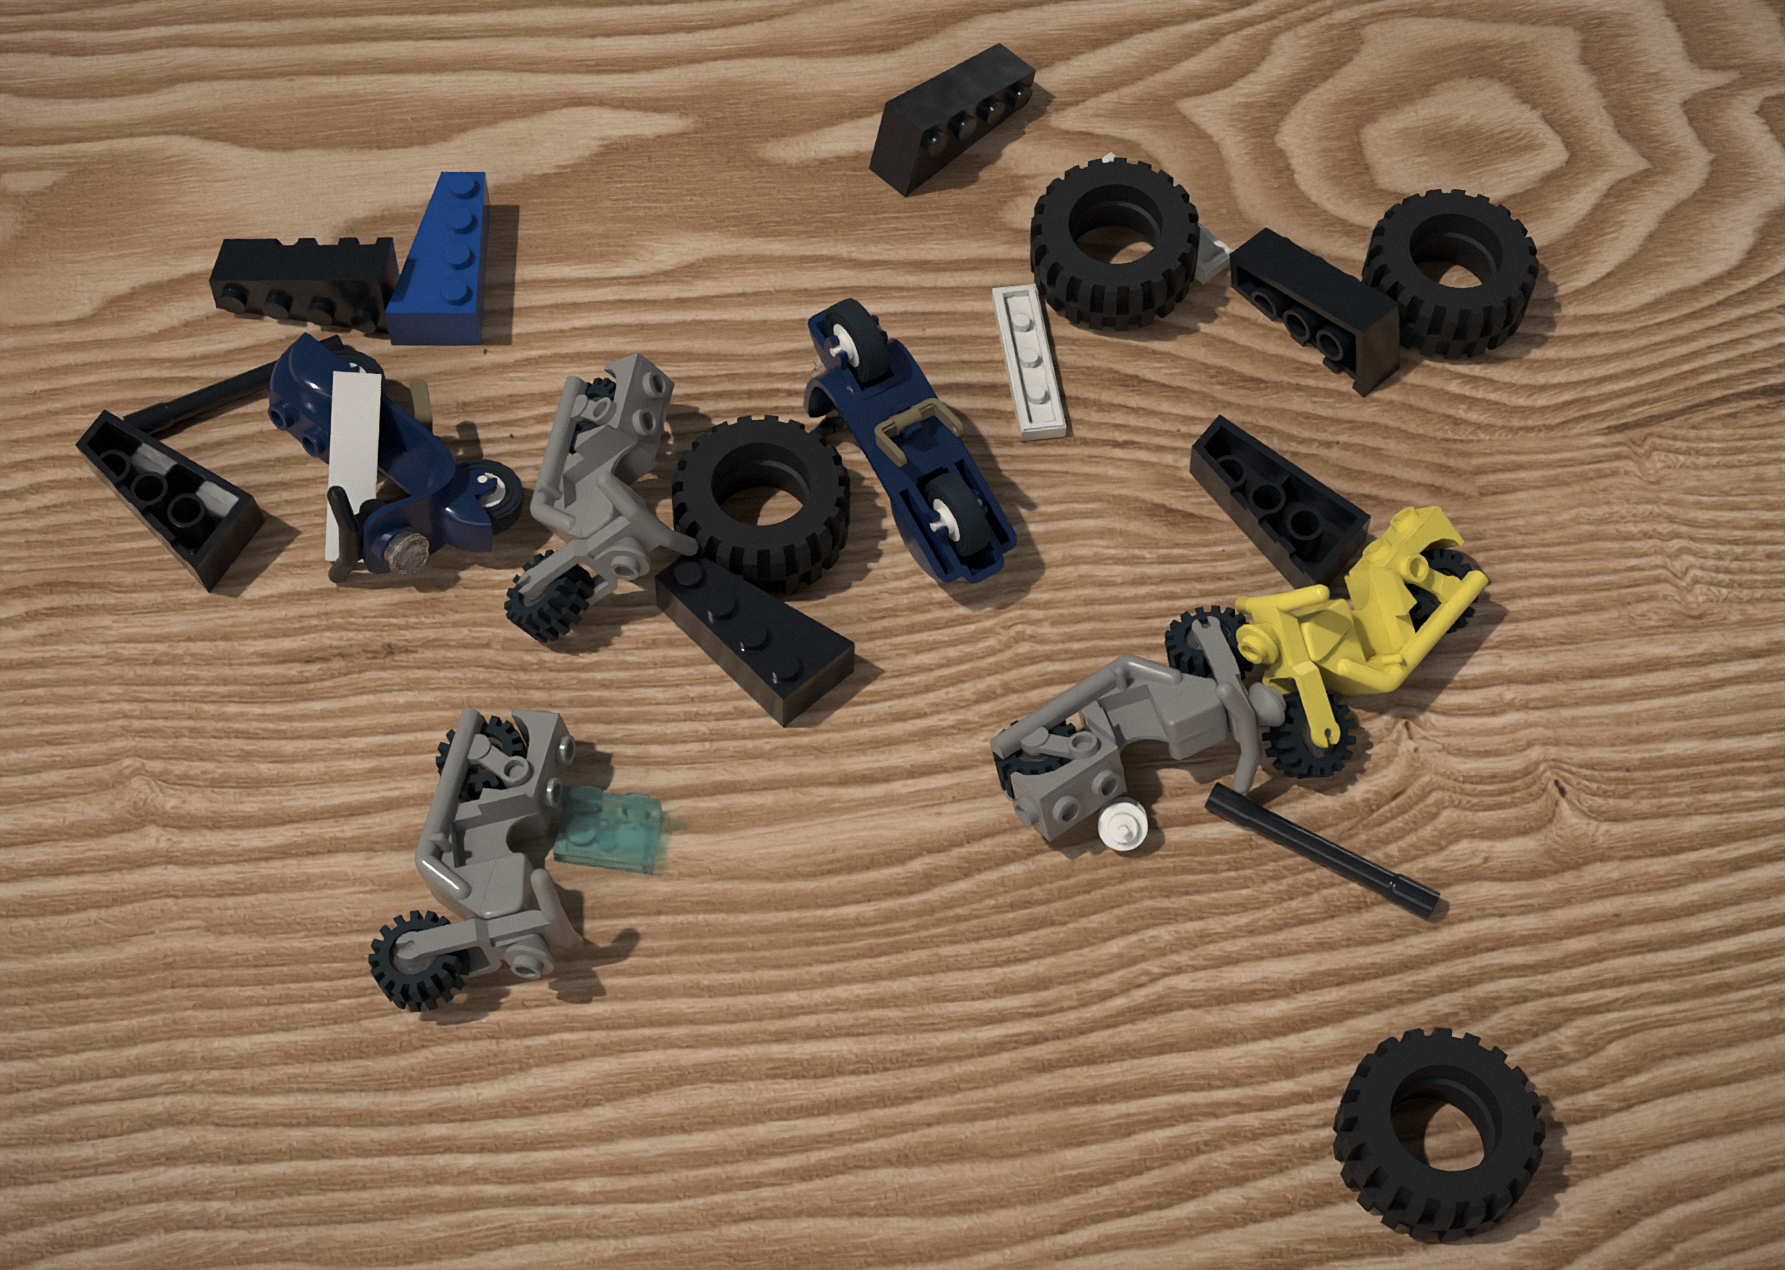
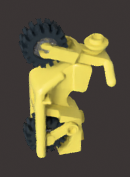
(1401, 611)

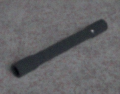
(166, 414)
(1394, 886)

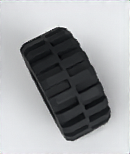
(1123, 197)
(1460, 232)
(764, 456)
(1474, 1083)

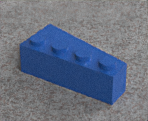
(445, 271)

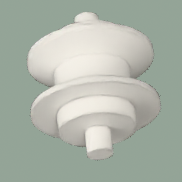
(1122, 823)

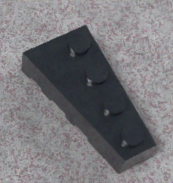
(947, 116)
(308, 281)
(1321, 306)
(180, 502)
(1278, 506)
(755, 638)

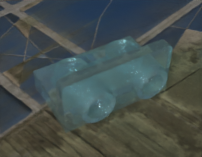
(608, 830)

